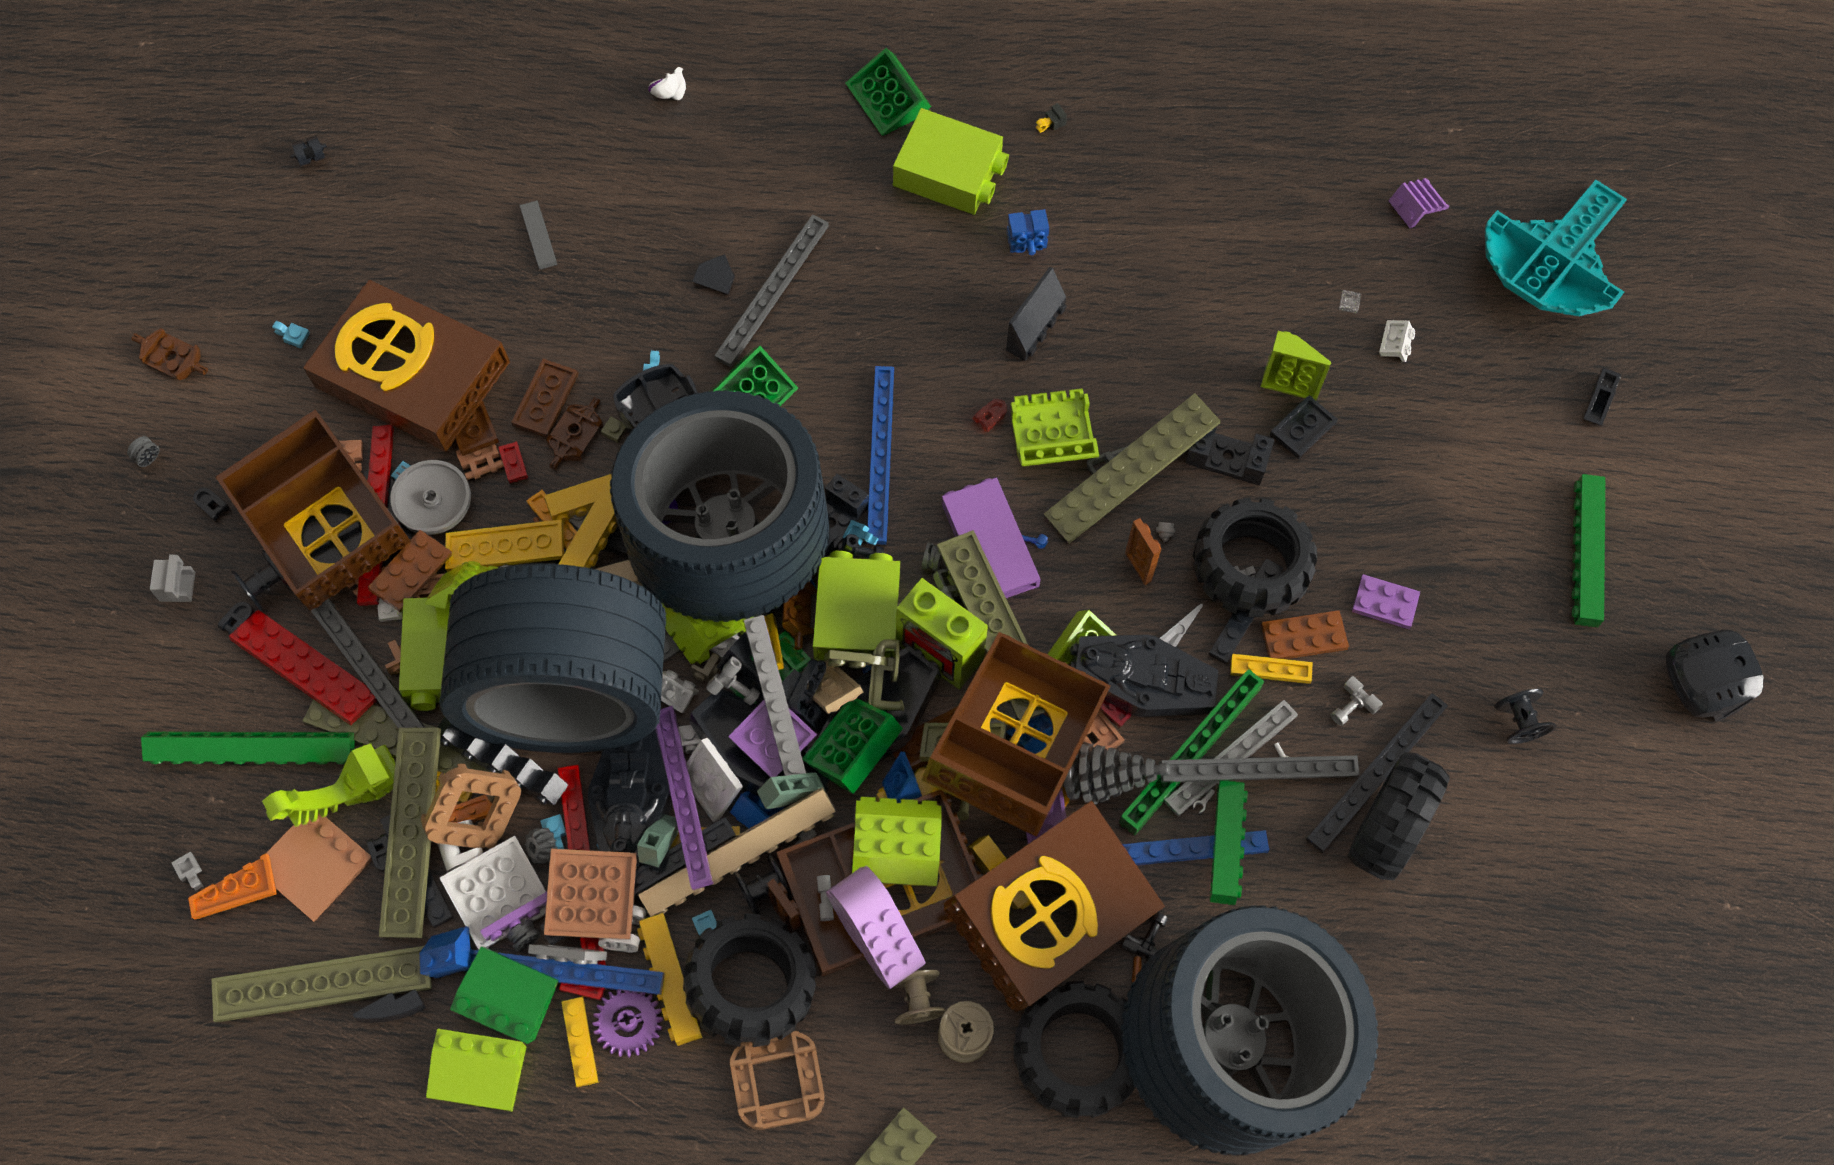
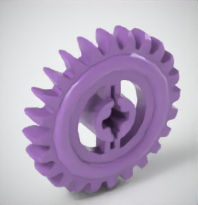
(607, 1028)

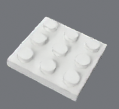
(712, 780)

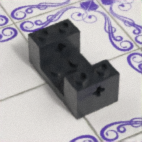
(1248, 459)
(843, 504)
(748, 675)

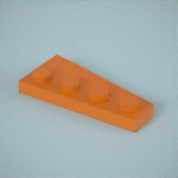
(236, 889)

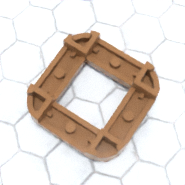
(462, 779)
(784, 1112)

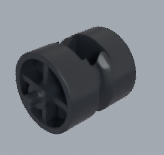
(308, 150)

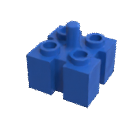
(1027, 231)

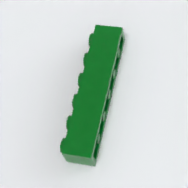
(1227, 842)

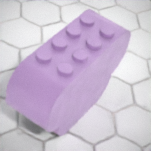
(876, 926)

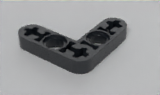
(802, 696)

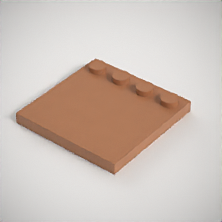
(315, 865)
(590, 894)

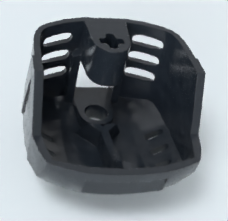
(650, 391)
(1711, 666)

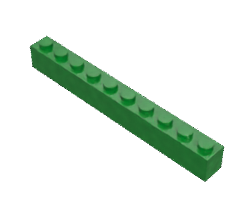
(247, 747)
(1194, 748)

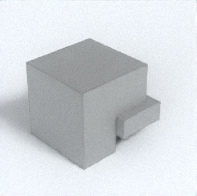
(172, 580)

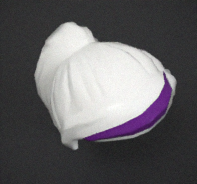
(671, 86)

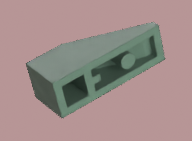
(788, 789)

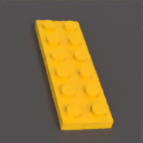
(507, 544)

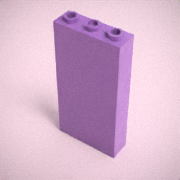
(989, 515)

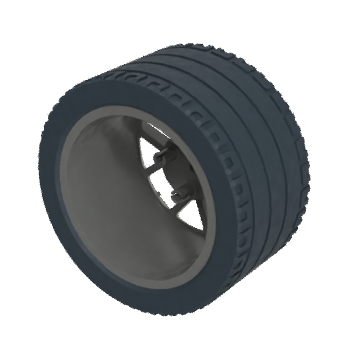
(735, 561)
(553, 659)
(1189, 1069)

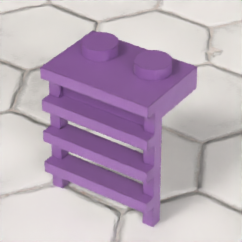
(1416, 200)

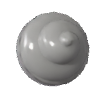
(1165, 530)

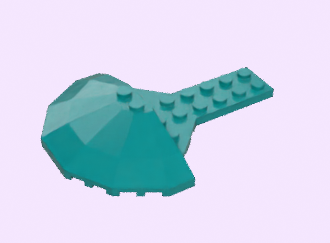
(1556, 260)

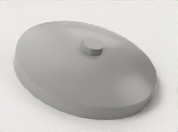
(430, 497)

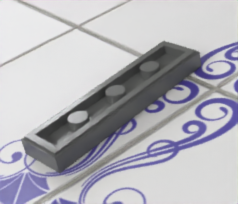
(538, 235)

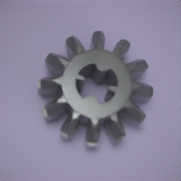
(539, 845)

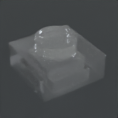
(1349, 301)

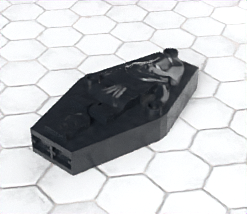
(1147, 675)
(914, 685)
(717, 720)
(629, 794)

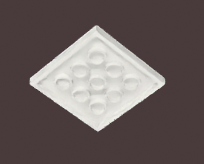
(492, 888)

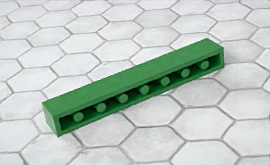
(1589, 551)

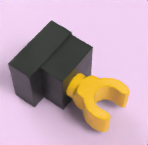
(1055, 118)

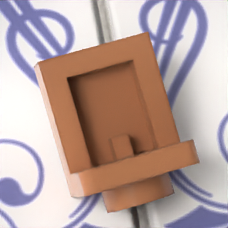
(394, 666)

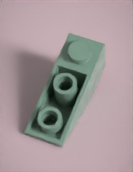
(657, 841)

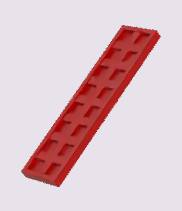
(303, 667)

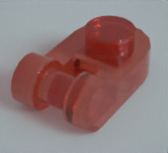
(995, 409)

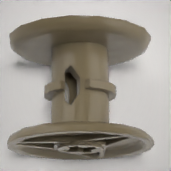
(918, 998)
(964, 1017)

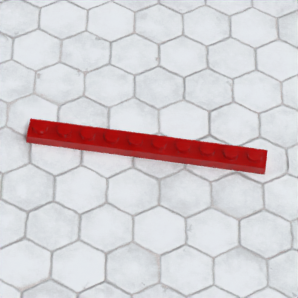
(379, 480)
(576, 828)

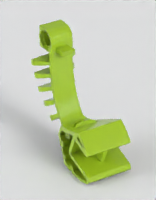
(364, 778)

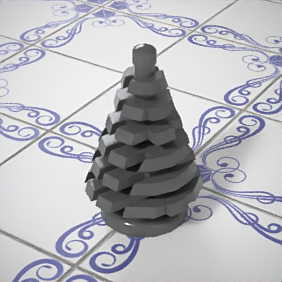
(1108, 772)

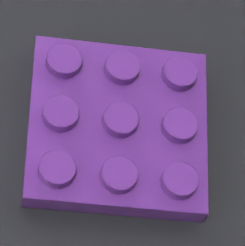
(757, 740)

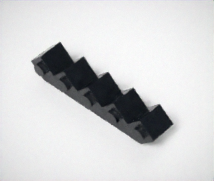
(495, 758)

